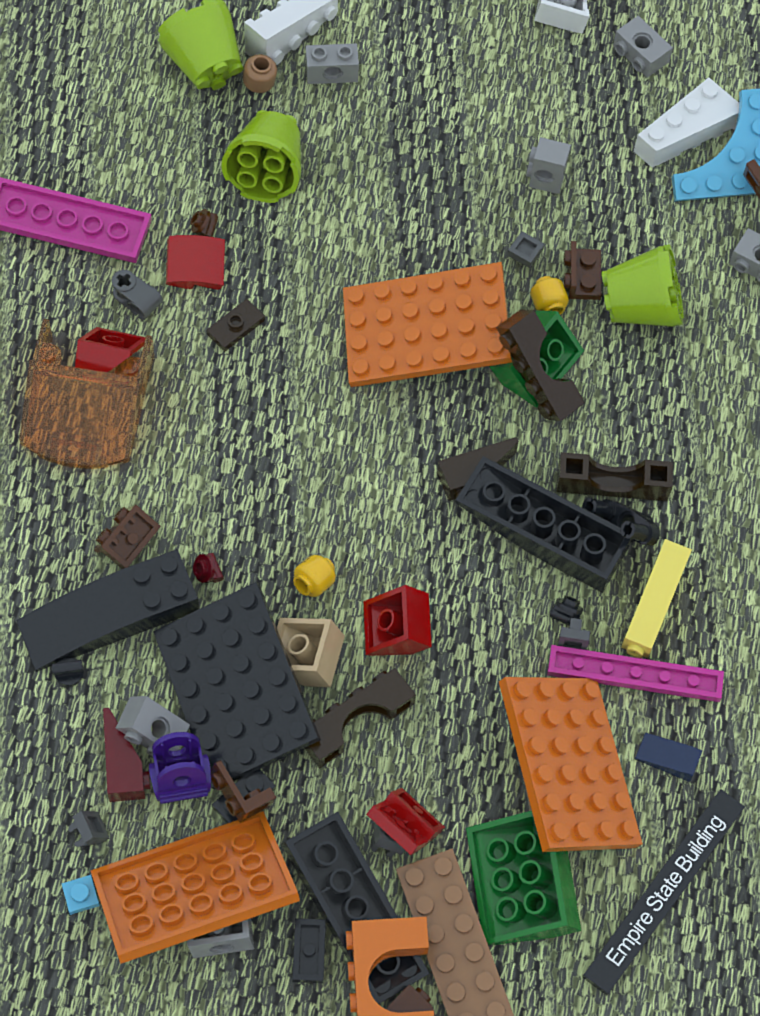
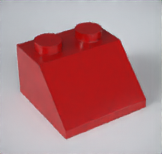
(105, 349)
(397, 622)

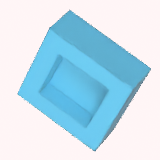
(80, 894)

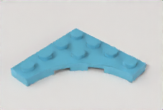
(725, 172)

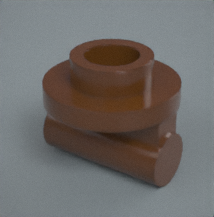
(204, 223)

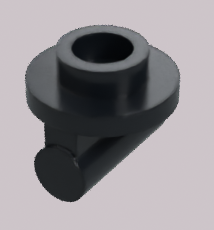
(566, 609)
(68, 671)

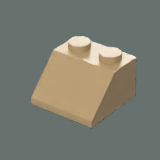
(312, 649)

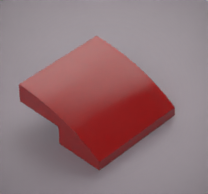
(195, 261)
(405, 821)

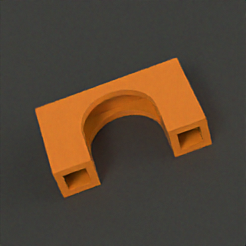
(374, 942)

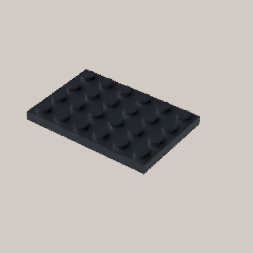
(237, 683)

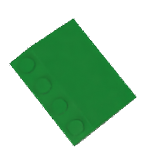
(517, 885)

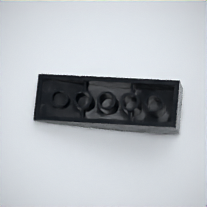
(544, 524)
(109, 610)
(348, 892)

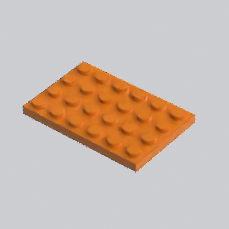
(425, 324)
(569, 764)
(193, 887)

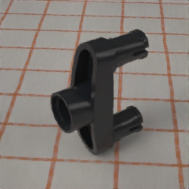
(633, 523)

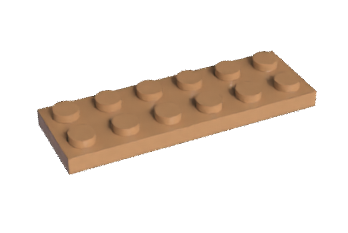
(455, 937)

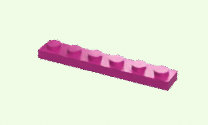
(636, 673)

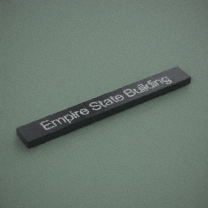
(663, 892)

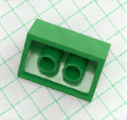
(557, 355)

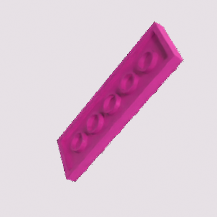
(72, 220)

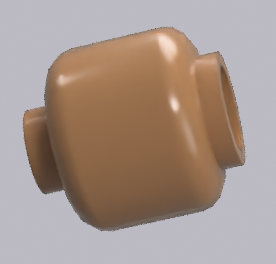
(259, 73)

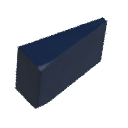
(669, 756)

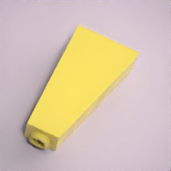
(656, 599)

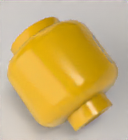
(549, 295)
(314, 576)

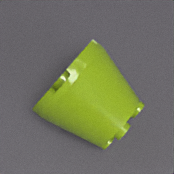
(203, 44)
(265, 157)
(645, 290)

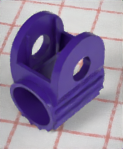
(182, 772)

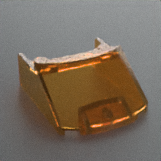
(81, 413)

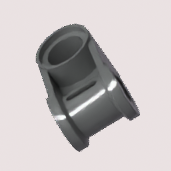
(135, 294)

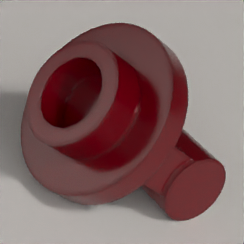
(207, 568)

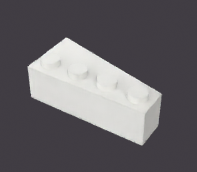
(564, 14)
(286, 26)
(693, 120)

